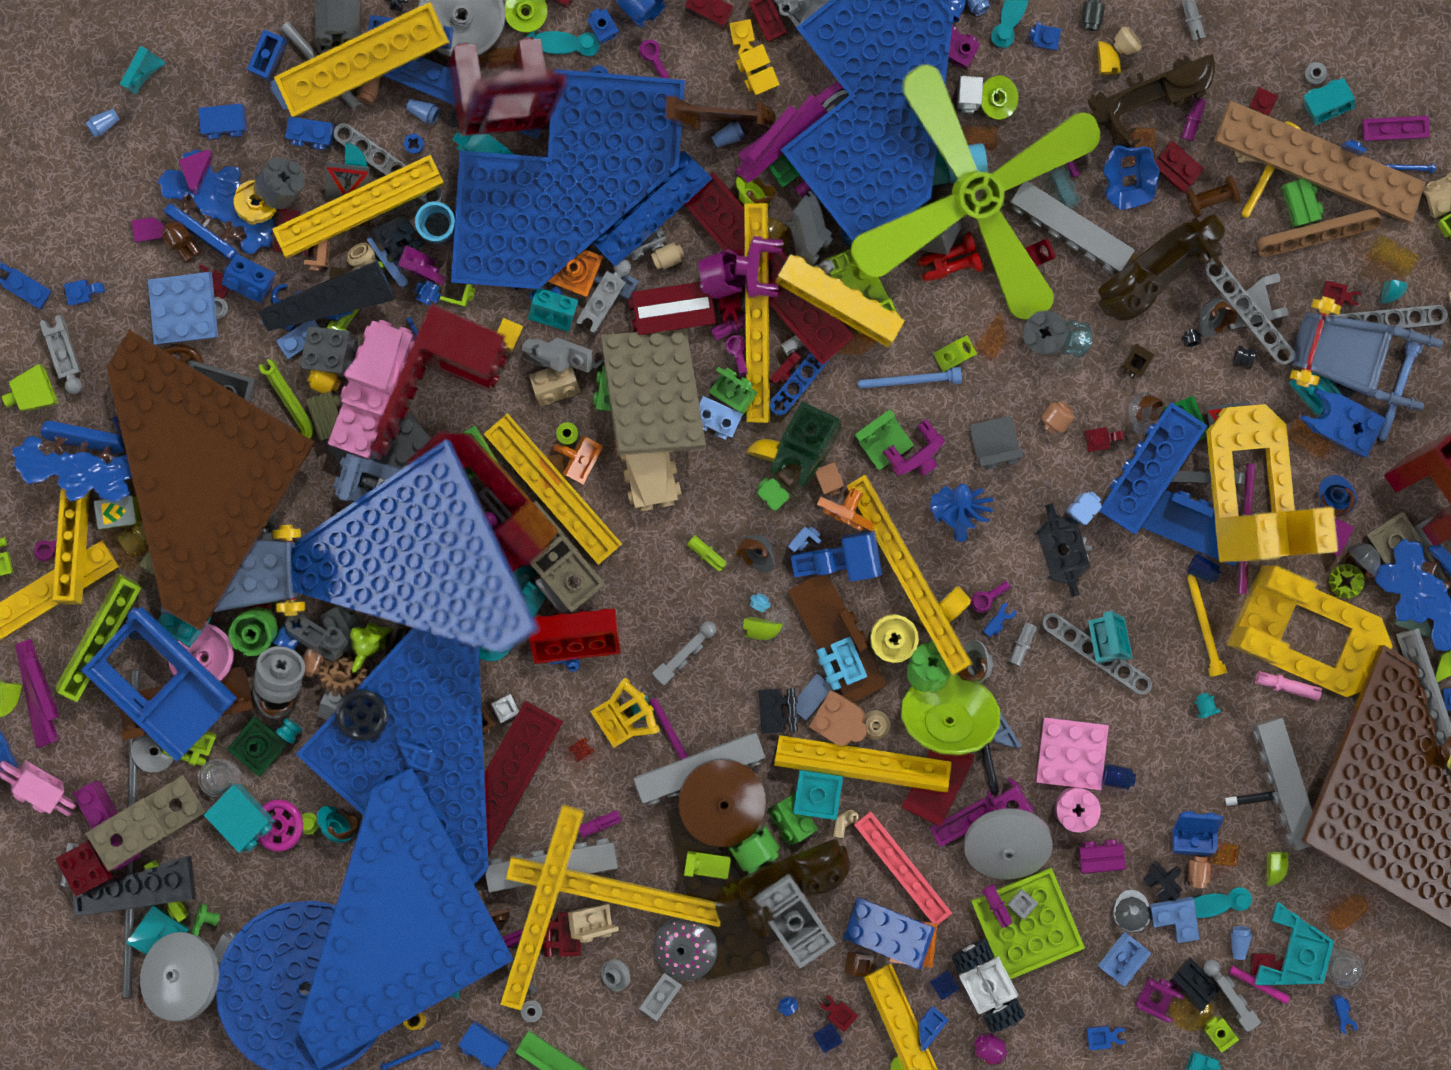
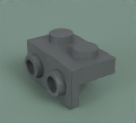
(342, 618)

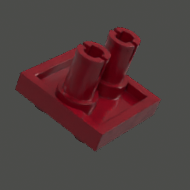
(83, 868)

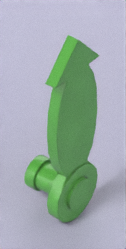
(203, 916)

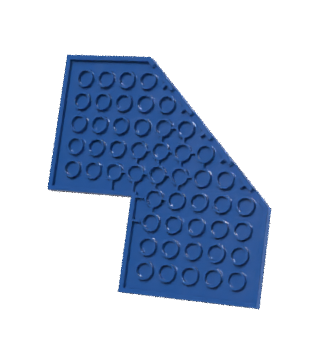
(871, 151)
(534, 214)

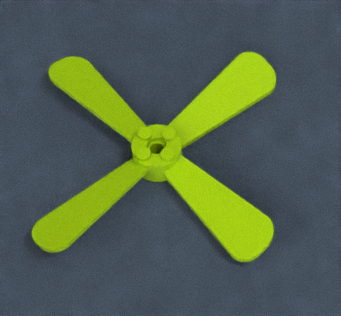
(1019, 278)

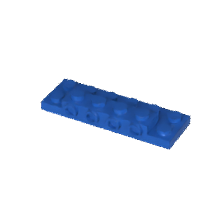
(652, 210)
(1152, 468)

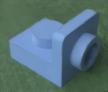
(800, 541)

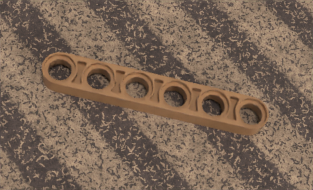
(1319, 235)

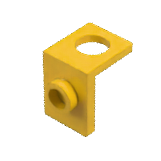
(511, 331)

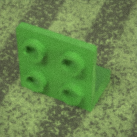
(881, 435)

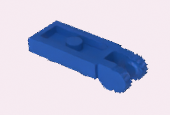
(25, 287)

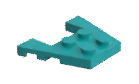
(1305, 956)

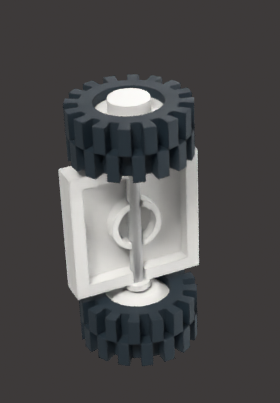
(988, 985)

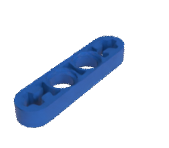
(798, 379)

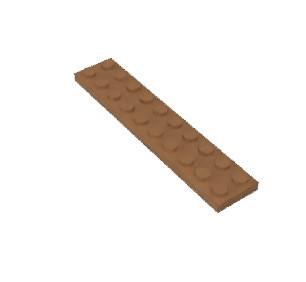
(1319, 162)

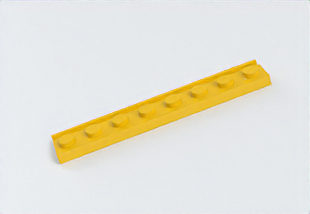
(358, 206)
(564, 501)
(37, 597)
(863, 763)
(898, 1019)

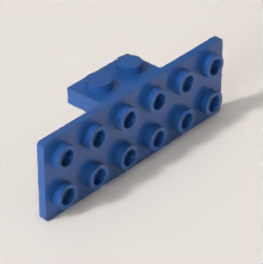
(1185, 522)

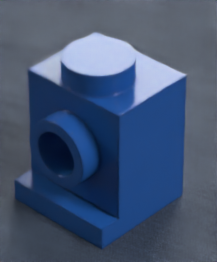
(602, 33)

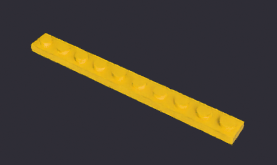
(758, 319)
(911, 577)
(620, 892)
(542, 907)

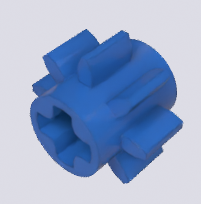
(427, 292)

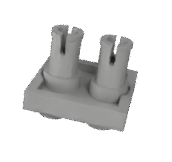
(799, 9)

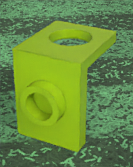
(468, 295)
(954, 353)

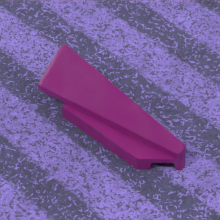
(784, 130)
(38, 695)

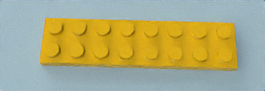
(361, 59)

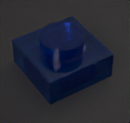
(944, 984)
(827, 1037)

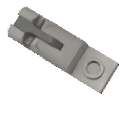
(557, 354)

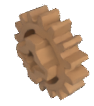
(338, 675)

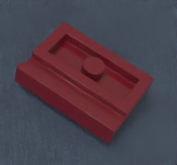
(1178, 166)

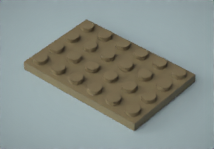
(652, 392)

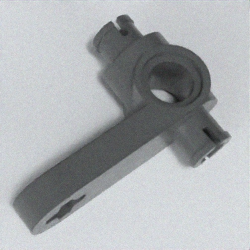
(327, 642)

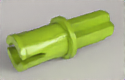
(707, 553)

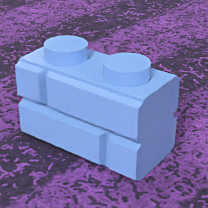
(1084, 507)

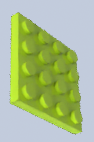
(1038, 939)

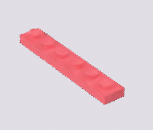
(902, 868)

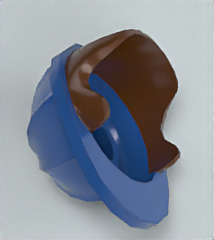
(1337, 493)

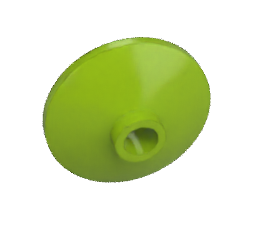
(522, 23)
(1006, 97)

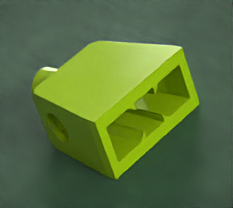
(31, 390)

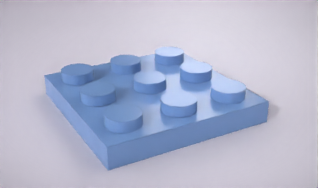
(183, 308)

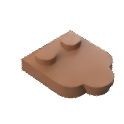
(840, 720)

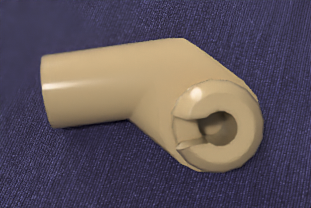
(843, 820)

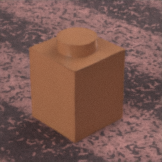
(829, 479)

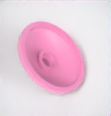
(217, 647)

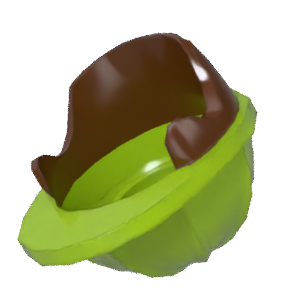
(754, 191)

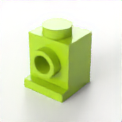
(1215, 1024)

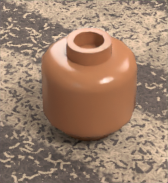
(1058, 417)

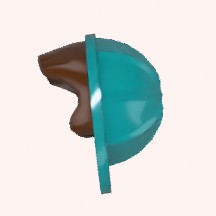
(336, 824)

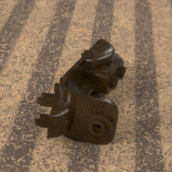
(1182, 82)
(1142, 280)
(812, 870)

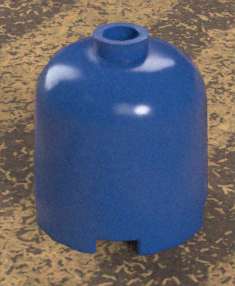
(641, 10)

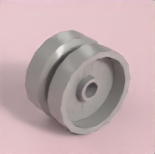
(279, 674)

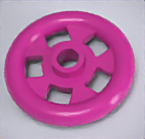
(295, 820)

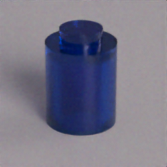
(1204, 569)
(1118, 776)

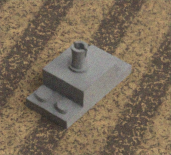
(795, 921)

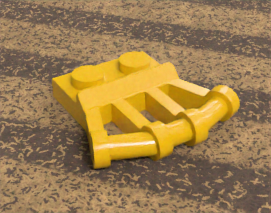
(615, 722)

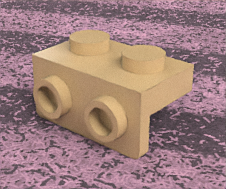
(1439, 196)
(554, 385)
(591, 923)

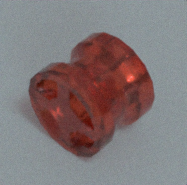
(581, 749)

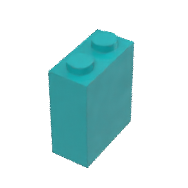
(240, 818)

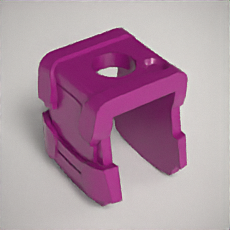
(1012, 794)
(1159, 1008)

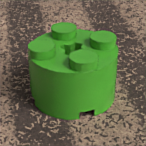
(263, 634)
(927, 669)
(755, 850)

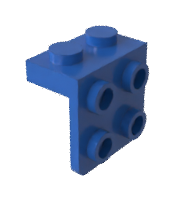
(1196, 833)

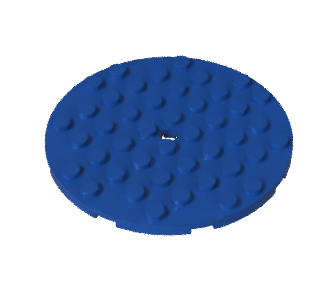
(262, 981)

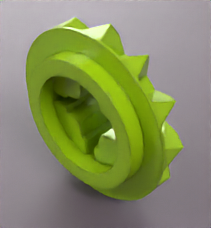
(1346, 570)

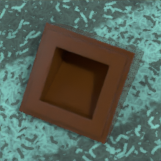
(858, 964)

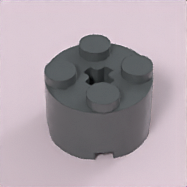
(279, 182)
(1047, 345)

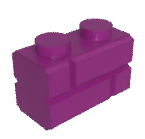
(1101, 857)

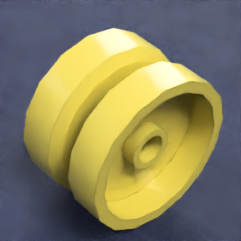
(905, 644)

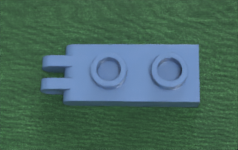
(392, 267)

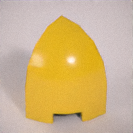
(1108, 59)
(764, 449)

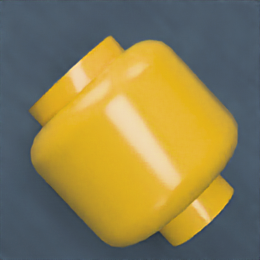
(323, 381)

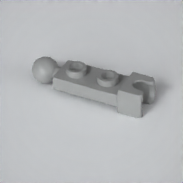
(605, 296)
(62, 353)
(665, 671)
(1245, 1016)

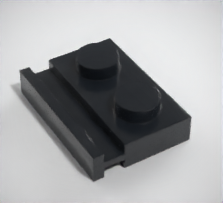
(1195, 984)

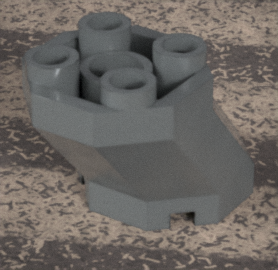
(336, 23)
(809, 229)

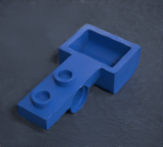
(856, 555)

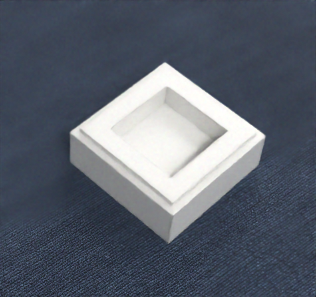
(505, 708)

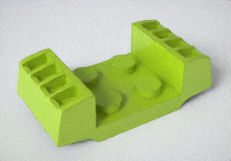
(853, 278)

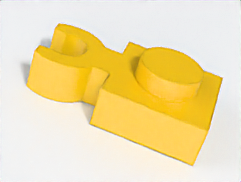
(742, 34)

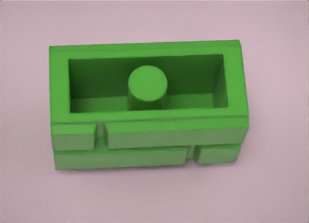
(1302, 202)
(770, 491)

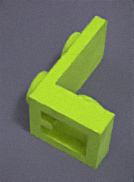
(707, 865)

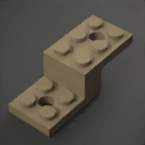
(559, 563)
(145, 822)

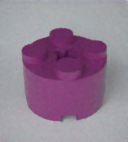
(719, 275)

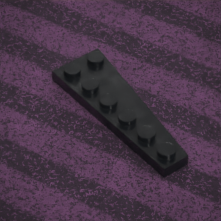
(341, 294)
(154, 886)

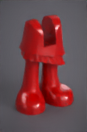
(940, 260)

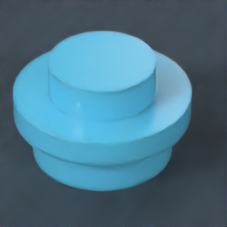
(760, 602)

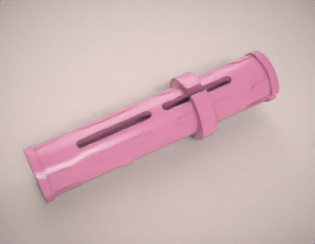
(1294, 687)

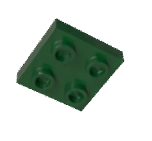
(257, 746)

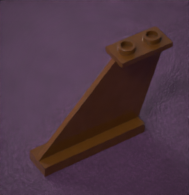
(691, 116)

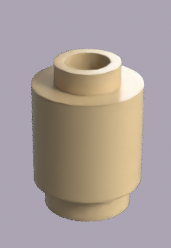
(667, 256)

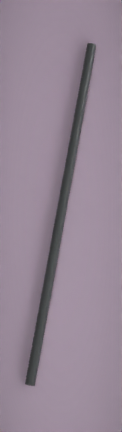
(130, 869)

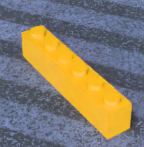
(839, 301)
(71, 549)

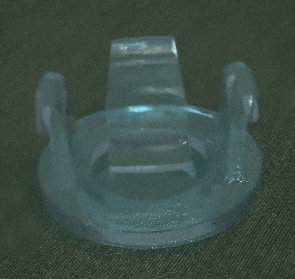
(1080, 339)

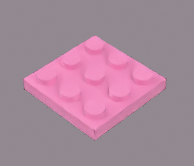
(1072, 753)

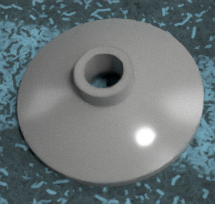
(143, 758)

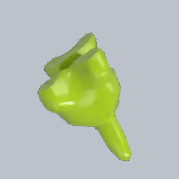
(368, 641)

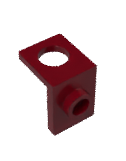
(1036, 253)

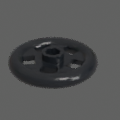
(353, 731)

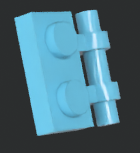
(848, 661)

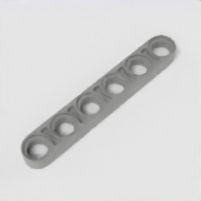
(372, 150)
(1403, 314)
(1246, 315)
(1076, 645)

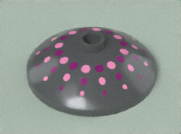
(695, 939)

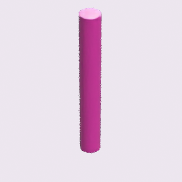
(1265, 988)

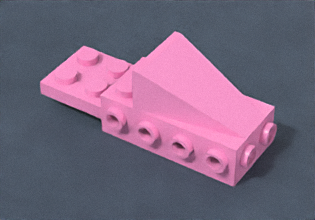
(370, 386)

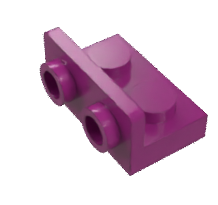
(420, 265)

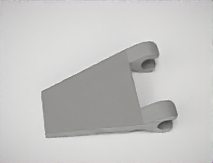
(1260, 296)

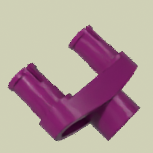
(748, 266)
(923, 458)

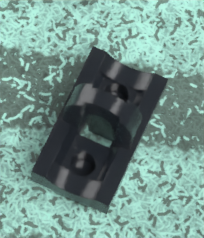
(1166, 879)

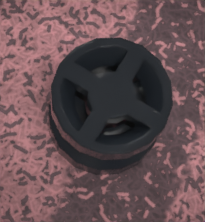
(1244, 357)

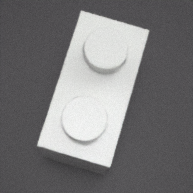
(969, 94)

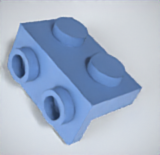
(1124, 959)

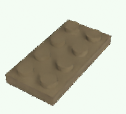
(1392, 532)

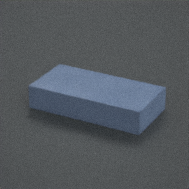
(812, 696)

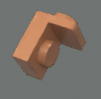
(321, 251)

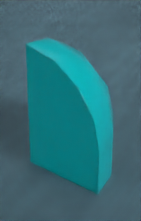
(354, 155)
(1393, 291)

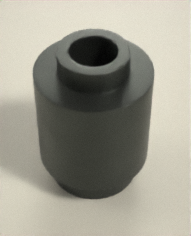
(1092, 15)

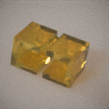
(1385, 249)

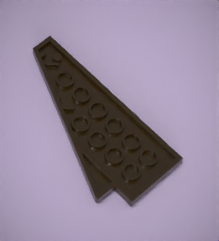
(737, 944)

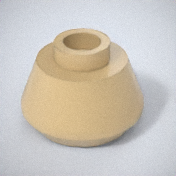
(1127, 41)
(360, 255)
(883, 724)

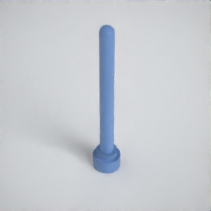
(1412, 350)
(952, 375)

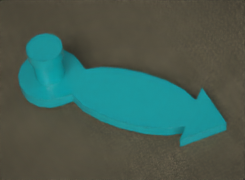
(1011, 13)
(563, 43)
(1217, 903)

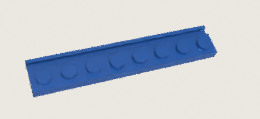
(434, 81)

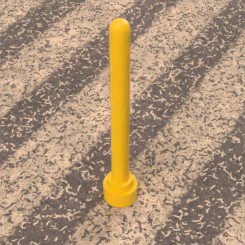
(1260, 185)
(1216, 666)

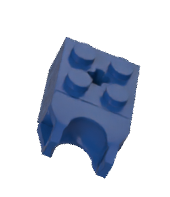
(1337, 423)

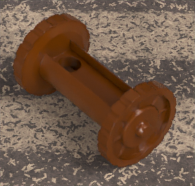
(1213, 196)

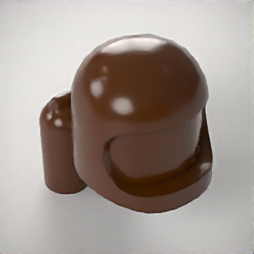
(179, 239)

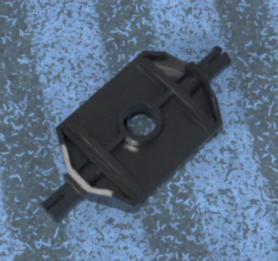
(1063, 567)

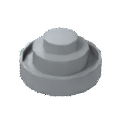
(615, 975)

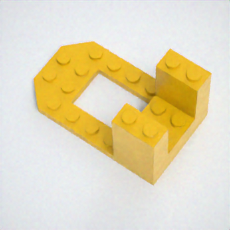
(1268, 534)
(1267, 616)

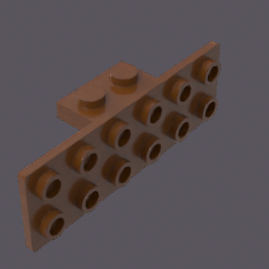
(831, 622)

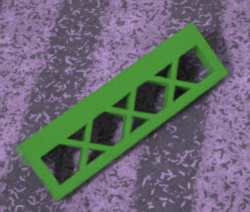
(545, 1055)

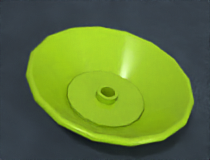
(962, 703)

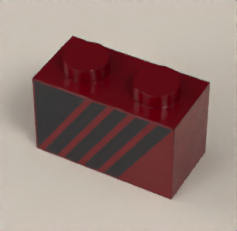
(712, 11)

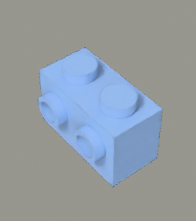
(719, 418)

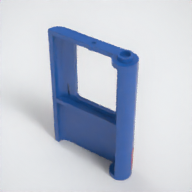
(182, 707)

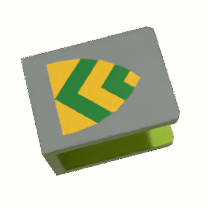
(117, 514)

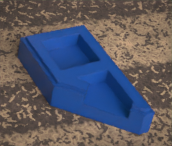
(930, 1026)

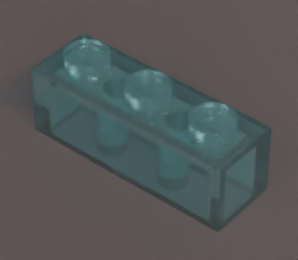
(1065, 187)

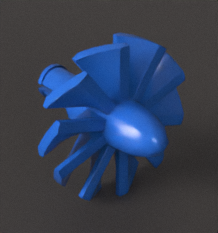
(958, 508)

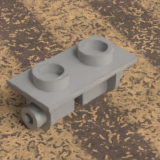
(652, 243)

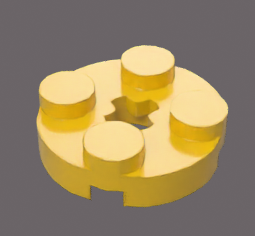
(251, 213)

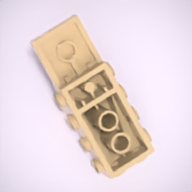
(651, 479)

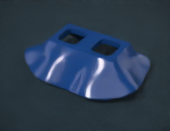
(1146, 177)

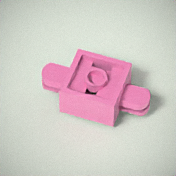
(37, 788)

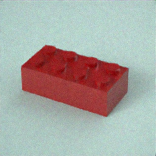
(575, 636)

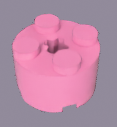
(1087, 816)

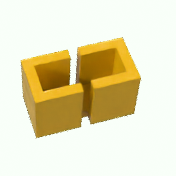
(761, 80)

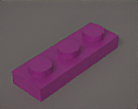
(1395, 128)
(959, 822)

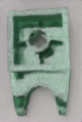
(806, 449)

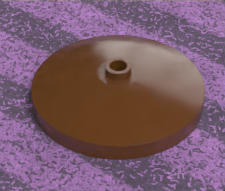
(708, 787)

